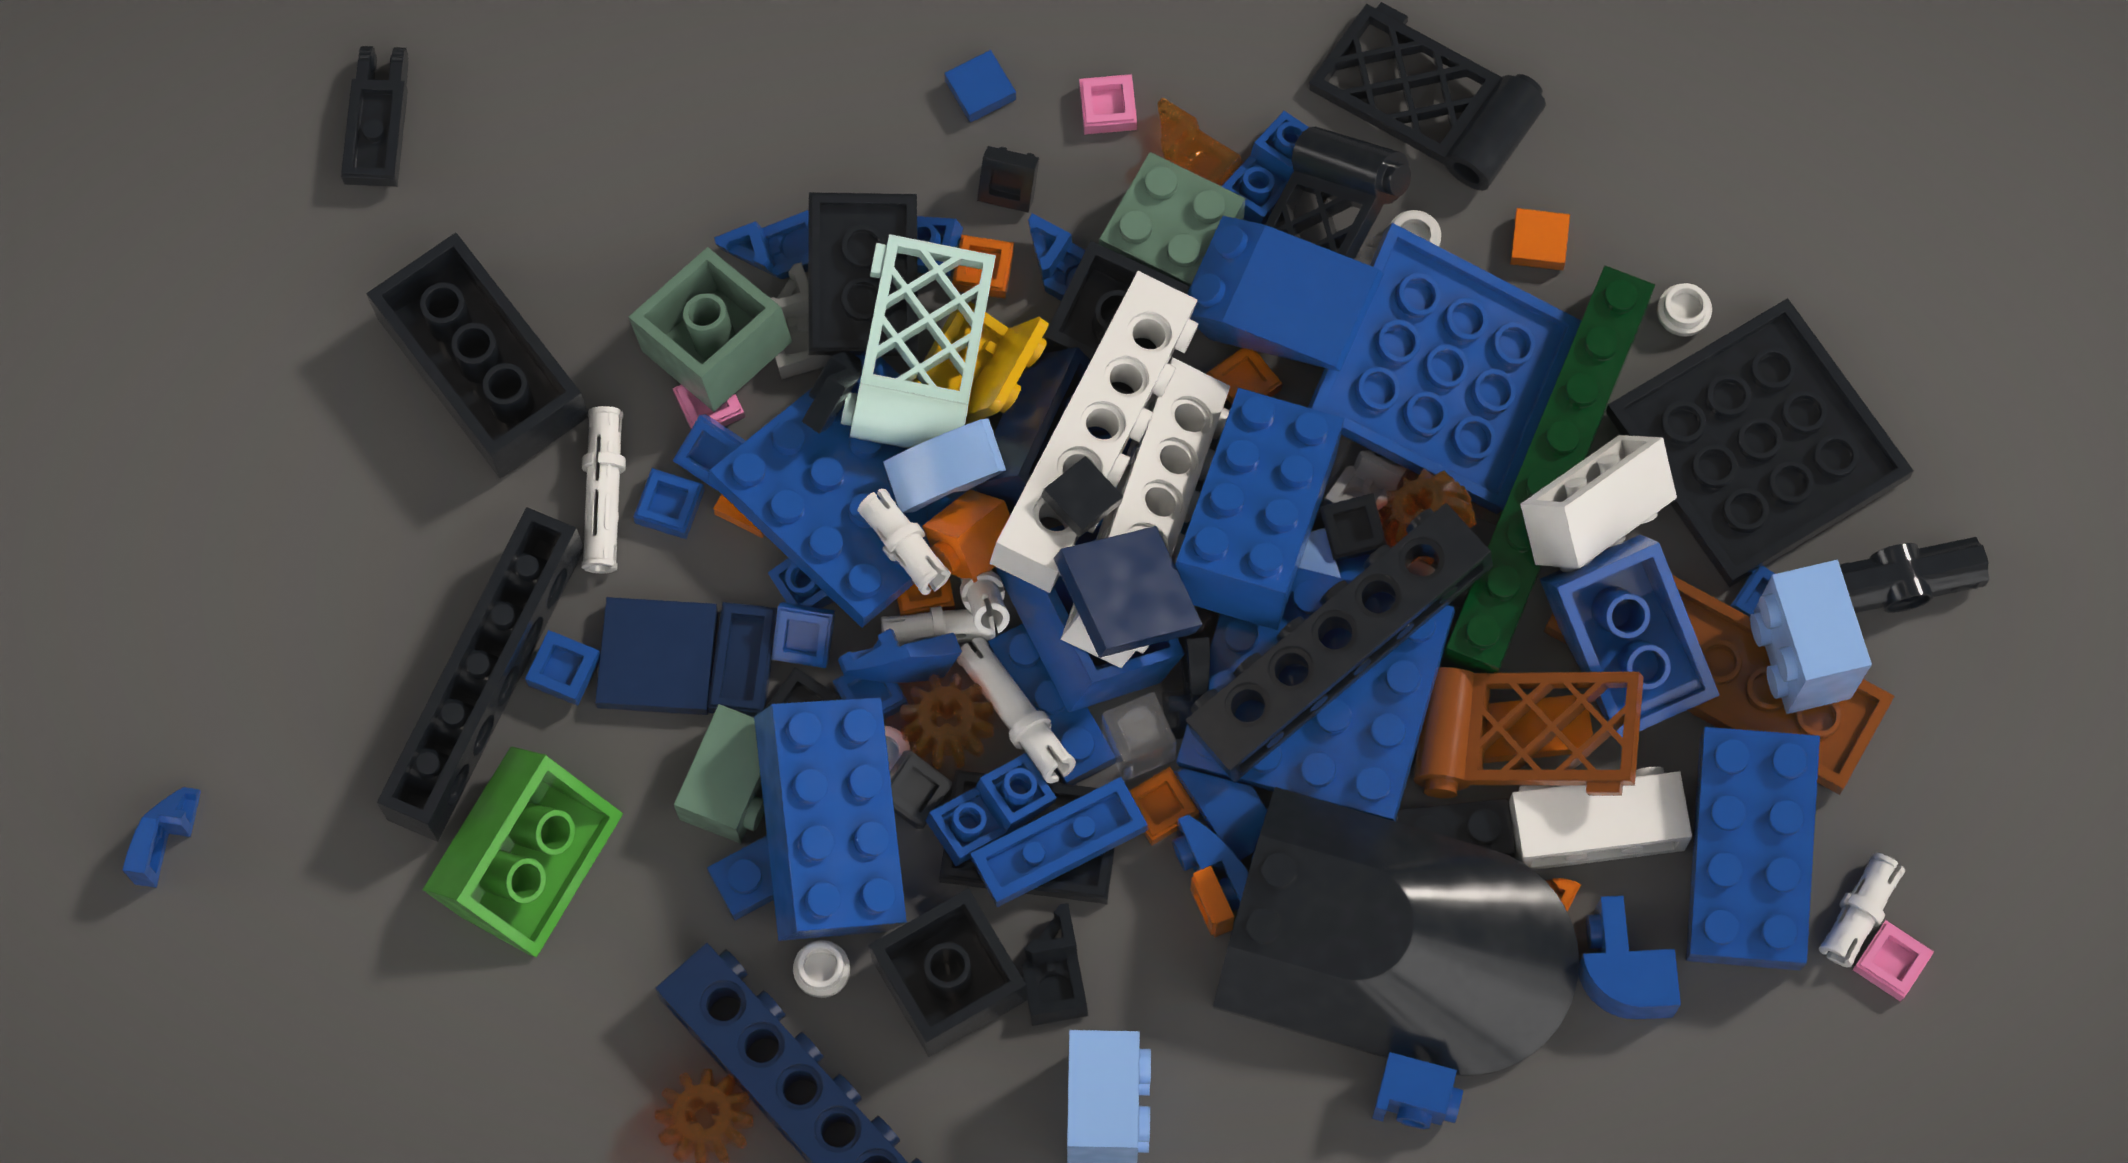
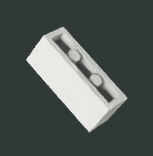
(1598, 502)
(1572, 828)

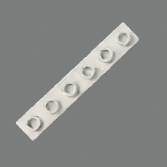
(1147, 312)
(1163, 473)

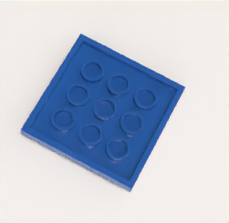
(1448, 368)
(807, 497)
(1363, 740)

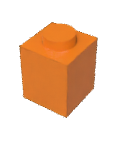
(967, 533)

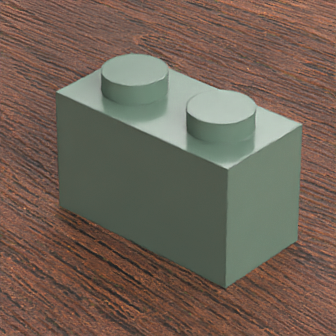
(724, 779)

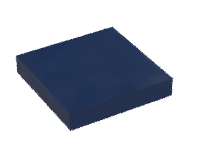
(1127, 591)
(656, 656)

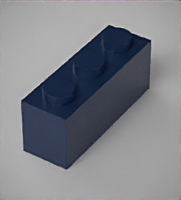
(1033, 419)

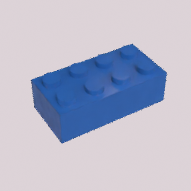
(1258, 507)
(829, 818)
(1753, 848)

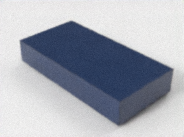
(743, 658)

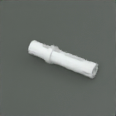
(603, 471)
(1027, 726)

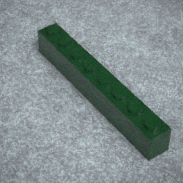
(1559, 444)

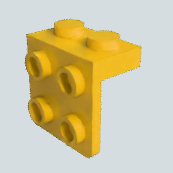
(999, 361)

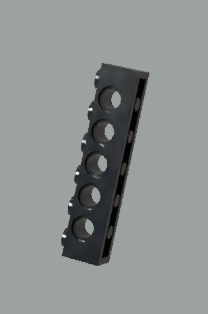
(481, 674)
(1242, 745)

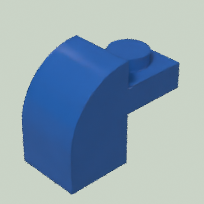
(1624, 980)

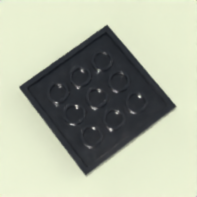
(1762, 441)

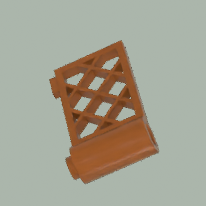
(1456, 727)

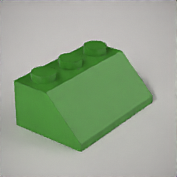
(523, 850)

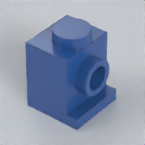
(1417, 1092)

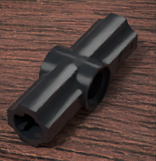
(1911, 576)

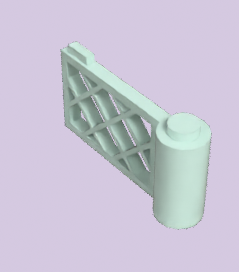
(903, 410)

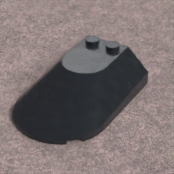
(1397, 941)

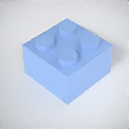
(1810, 637)
(1103, 1097)

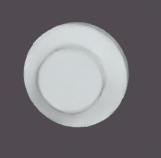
(1684, 309)
(821, 969)

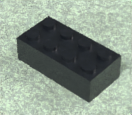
(478, 355)

